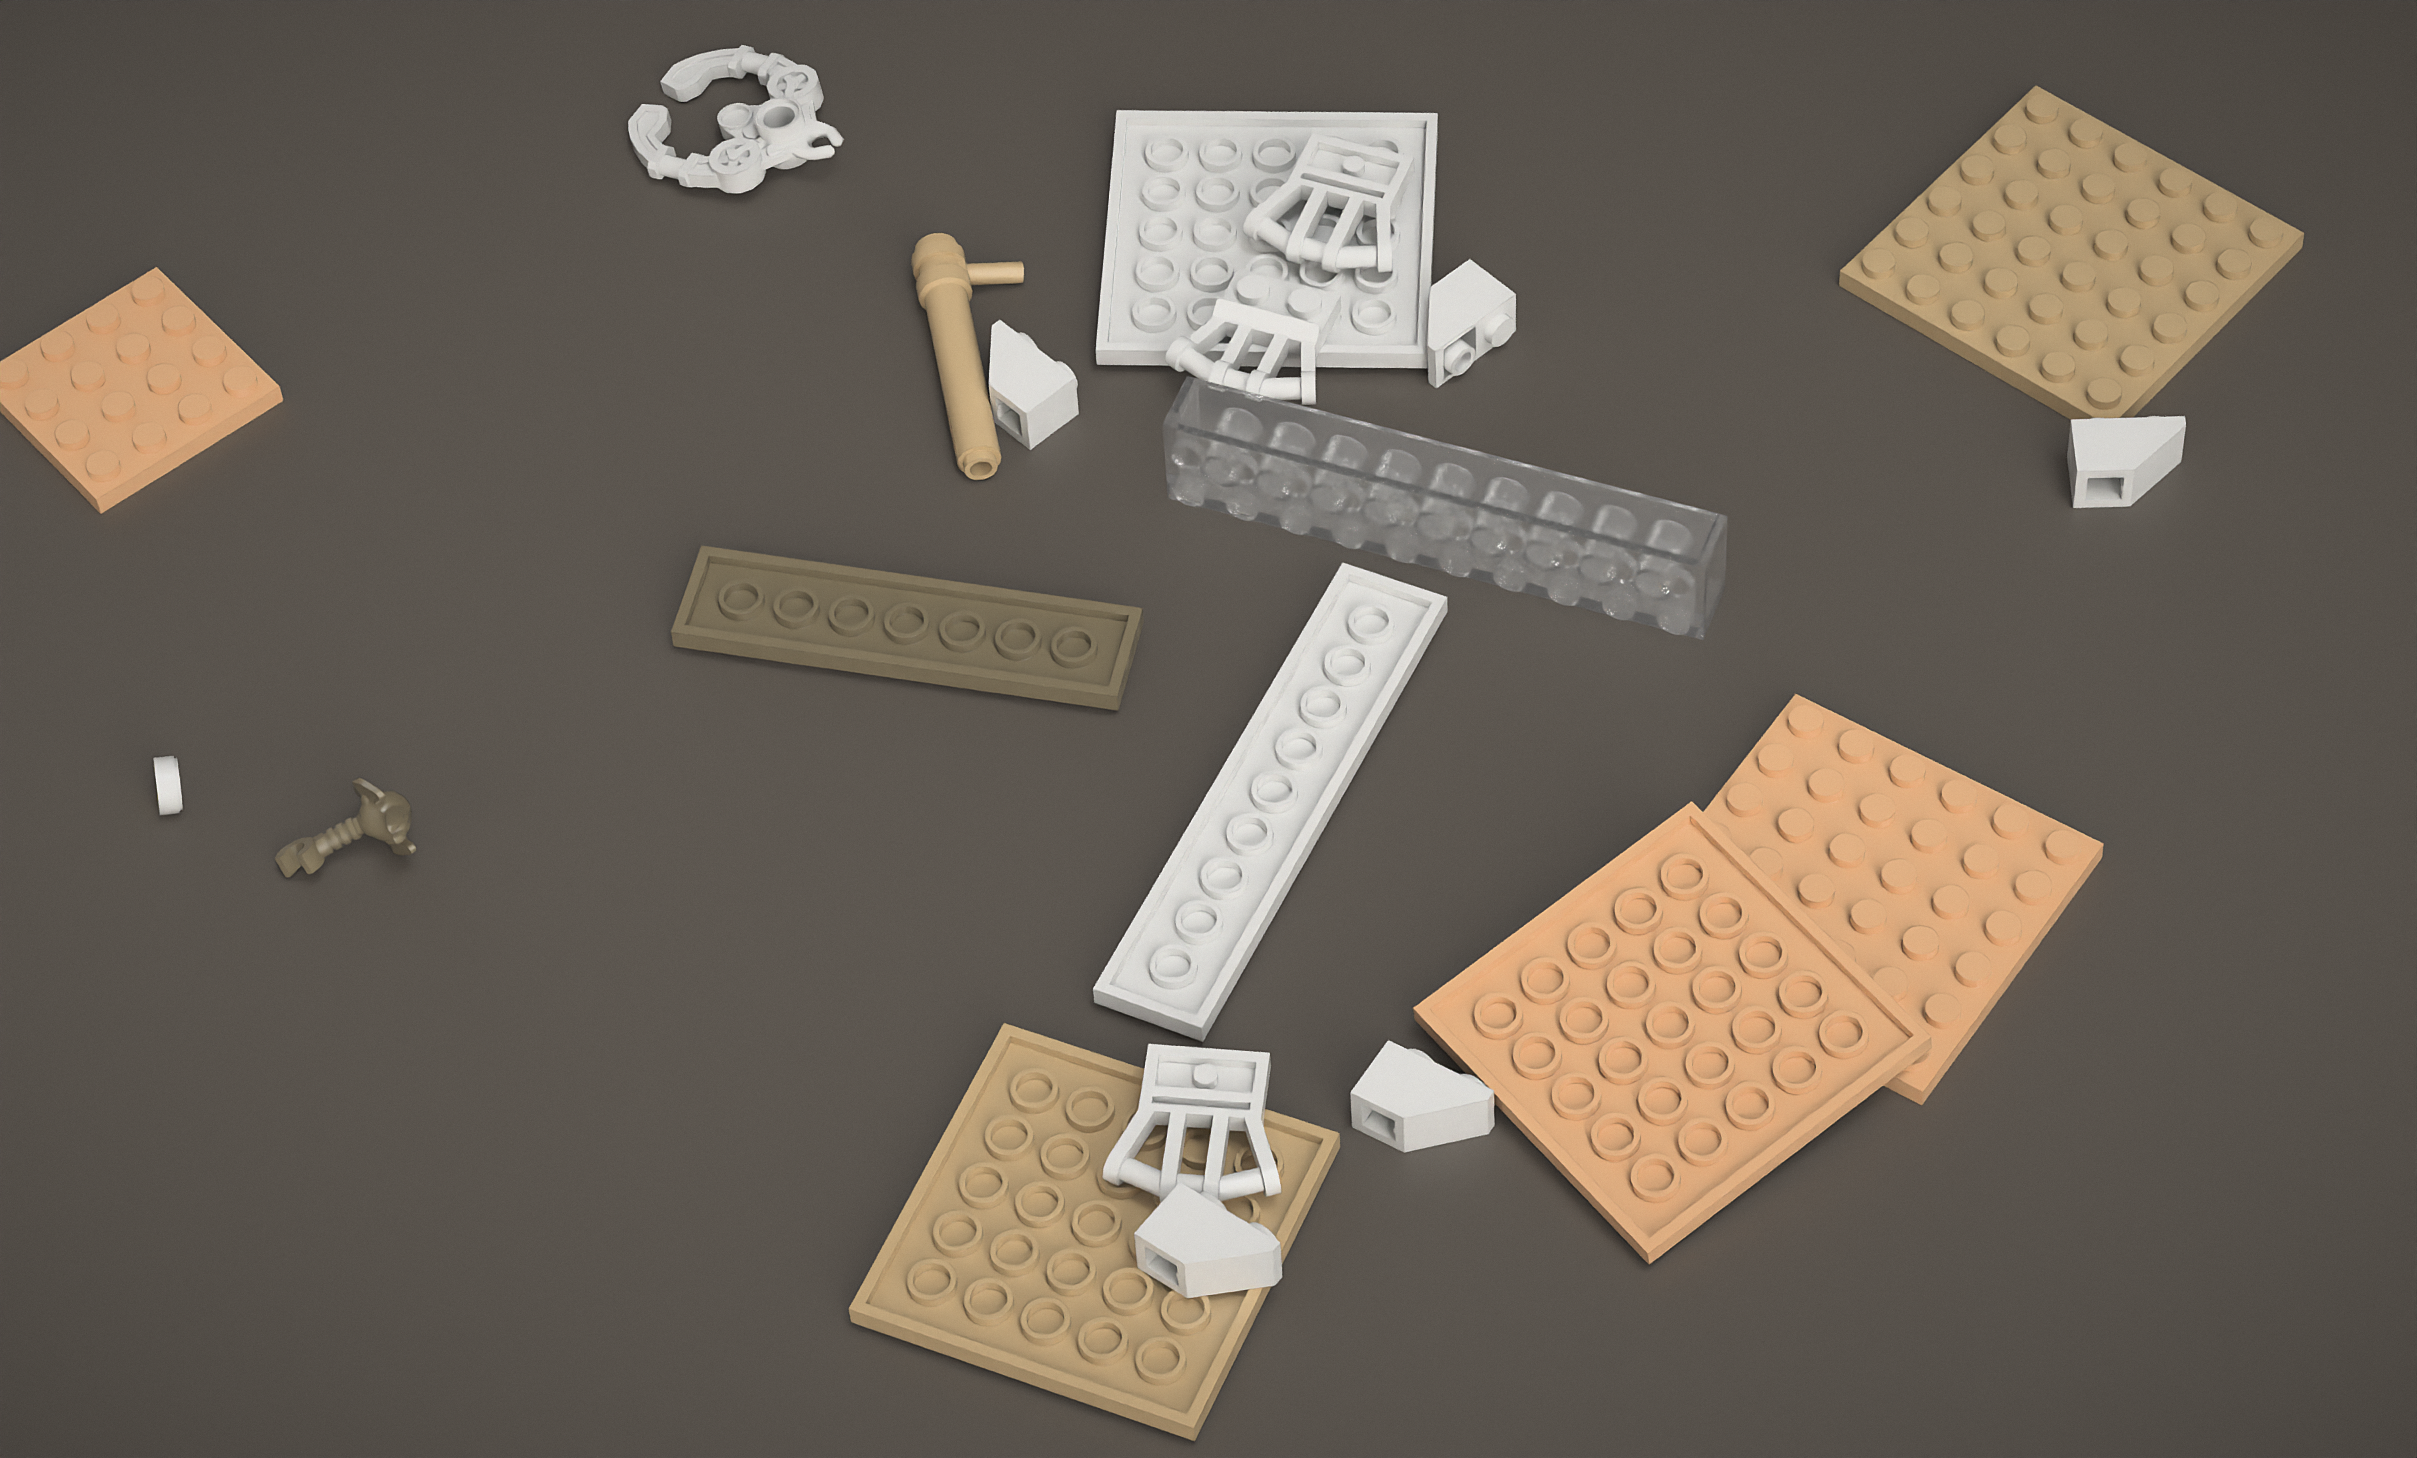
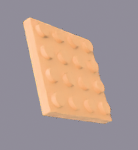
(131, 389)

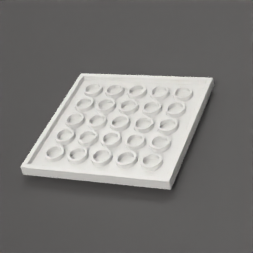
(1179, 236)

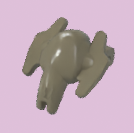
(381, 816)

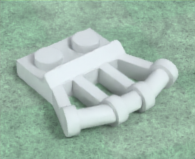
(1343, 177)
(1268, 314)
(1199, 1090)

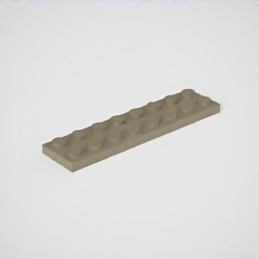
(908, 627)

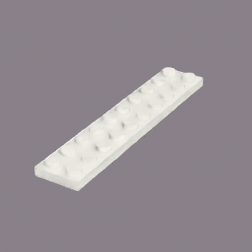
(1270, 802)

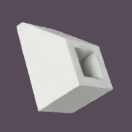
(1466, 320)
(1027, 388)
(2121, 458)
(1419, 1103)
(1204, 1248)

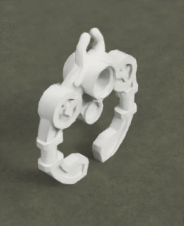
(755, 135)

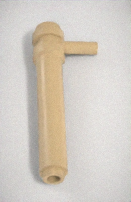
(945, 294)

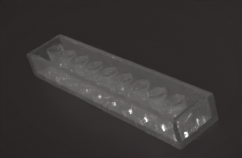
(1446, 507)

